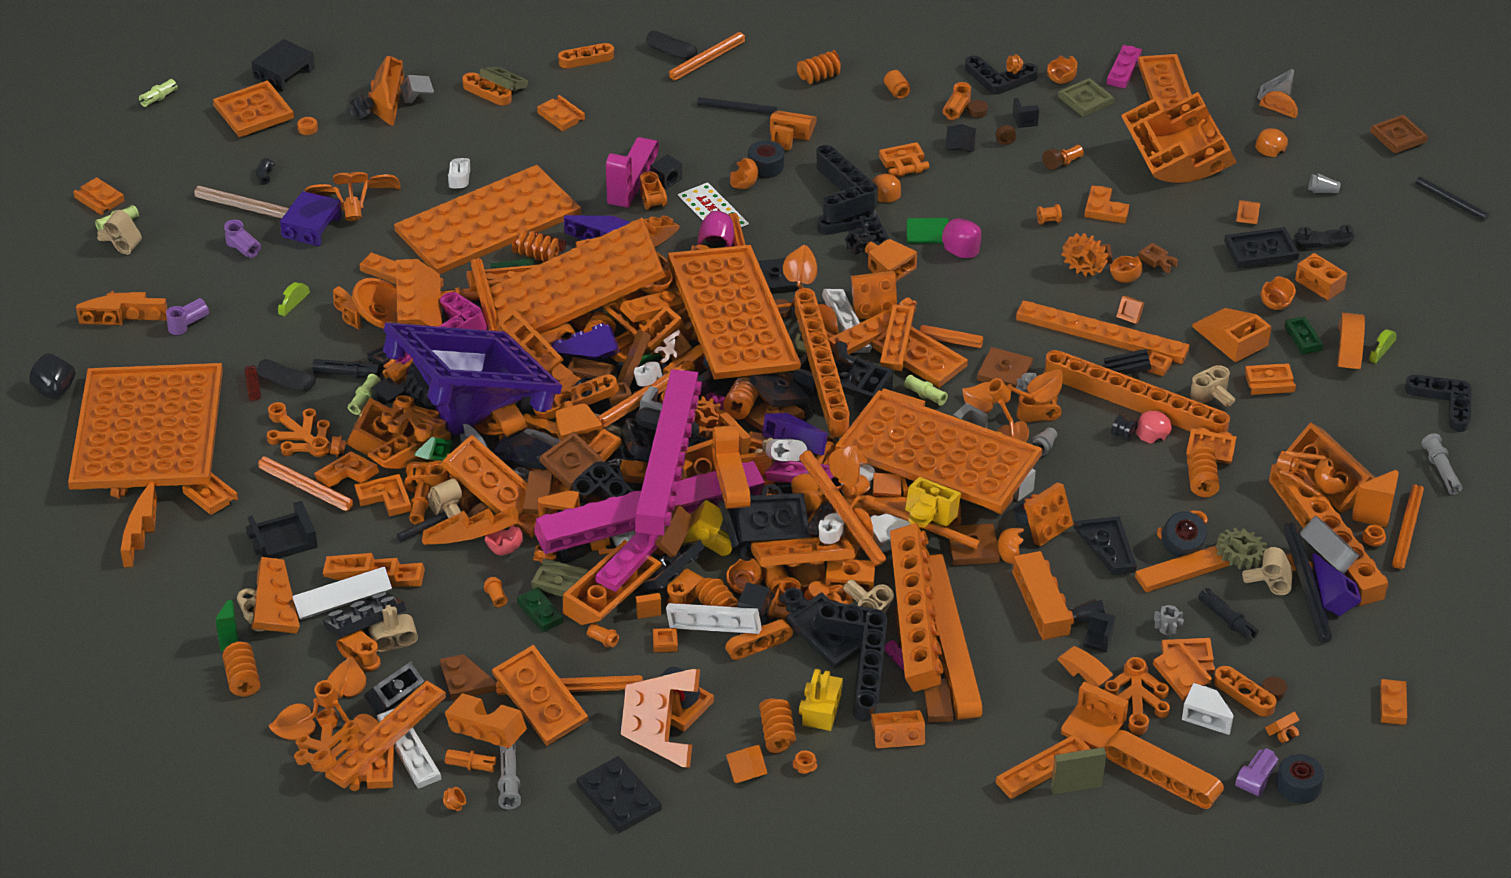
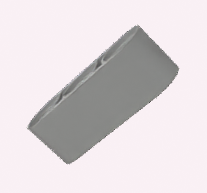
(1329, 544)

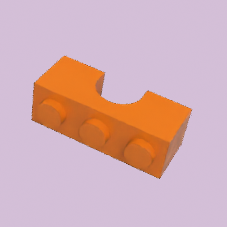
(470, 718)

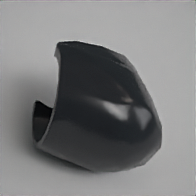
(52, 376)

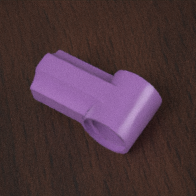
(239, 238)
(180, 317)
(1256, 775)

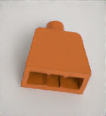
(891, 257)
(578, 420)

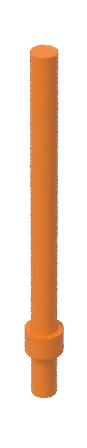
(871, 504)

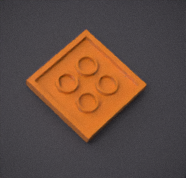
(253, 108)

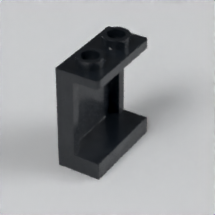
(282, 62)
(283, 535)

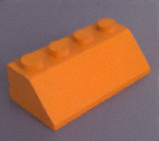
(417, 293)
(1317, 441)
(591, 601)

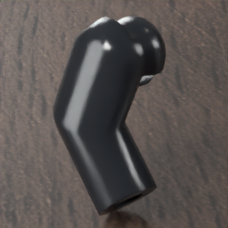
(261, 171)
(841, 355)

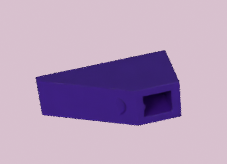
(591, 226)
(591, 345)
(789, 427)
(1336, 589)

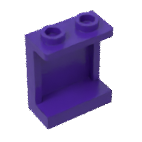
(309, 218)

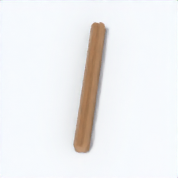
(240, 202)

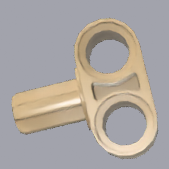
(121, 232)
(1212, 384)
(445, 498)
(1274, 570)
(871, 598)
(393, 631)

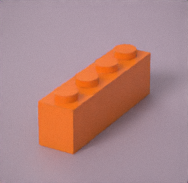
(1042, 595)

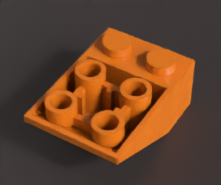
(1235, 332)

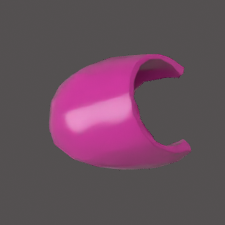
(716, 227)
(962, 238)

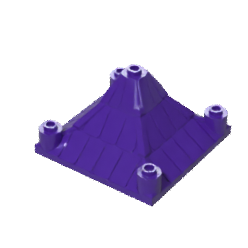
(471, 371)

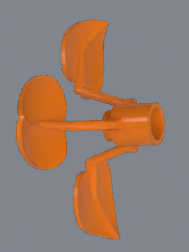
(352, 206)
(802, 267)
(984, 395)
(846, 466)
(345, 681)

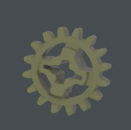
(1241, 548)

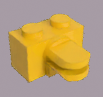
(931, 502)
(707, 529)
(821, 700)

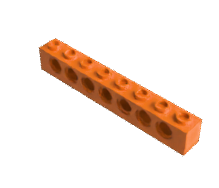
(1305, 506)
(916, 607)

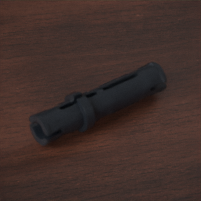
(353, 369)
(1234, 619)

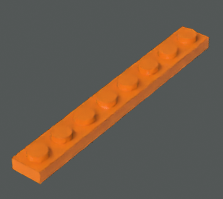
(1100, 331)

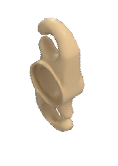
(245, 604)

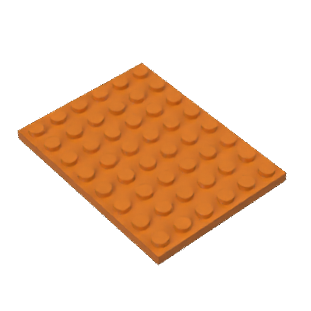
(146, 426)

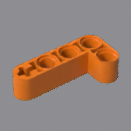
(729, 467)

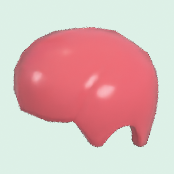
(1153, 426)
(504, 541)

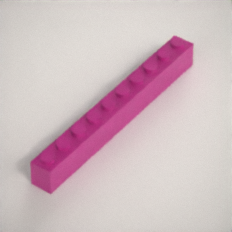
(667, 453)
(618, 514)

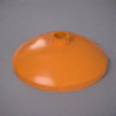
(376, 301)

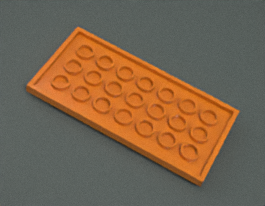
(486, 219)
(581, 278)
(733, 312)
(942, 449)

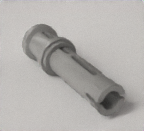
(1439, 456)
(508, 782)

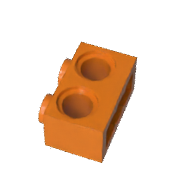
(1321, 276)

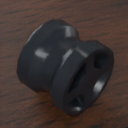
(1124, 427)

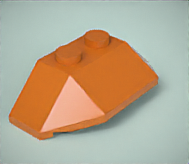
(386, 89)

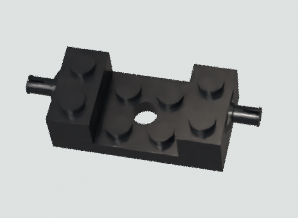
(859, 382)

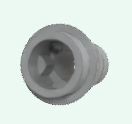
(1322, 184)
(1045, 440)

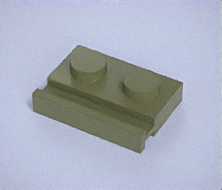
(503, 78)
(556, 577)

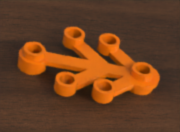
(406, 406)
(316, 446)
(1137, 670)
(324, 758)

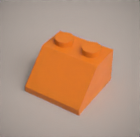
(369, 430)

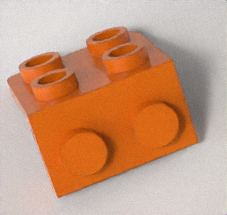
(1096, 716)

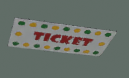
(706, 199)

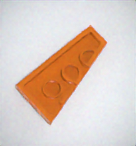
(274, 601)

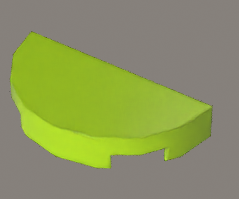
(294, 295)
(1386, 340)

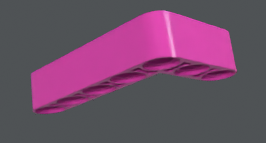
(625, 171)
(459, 313)

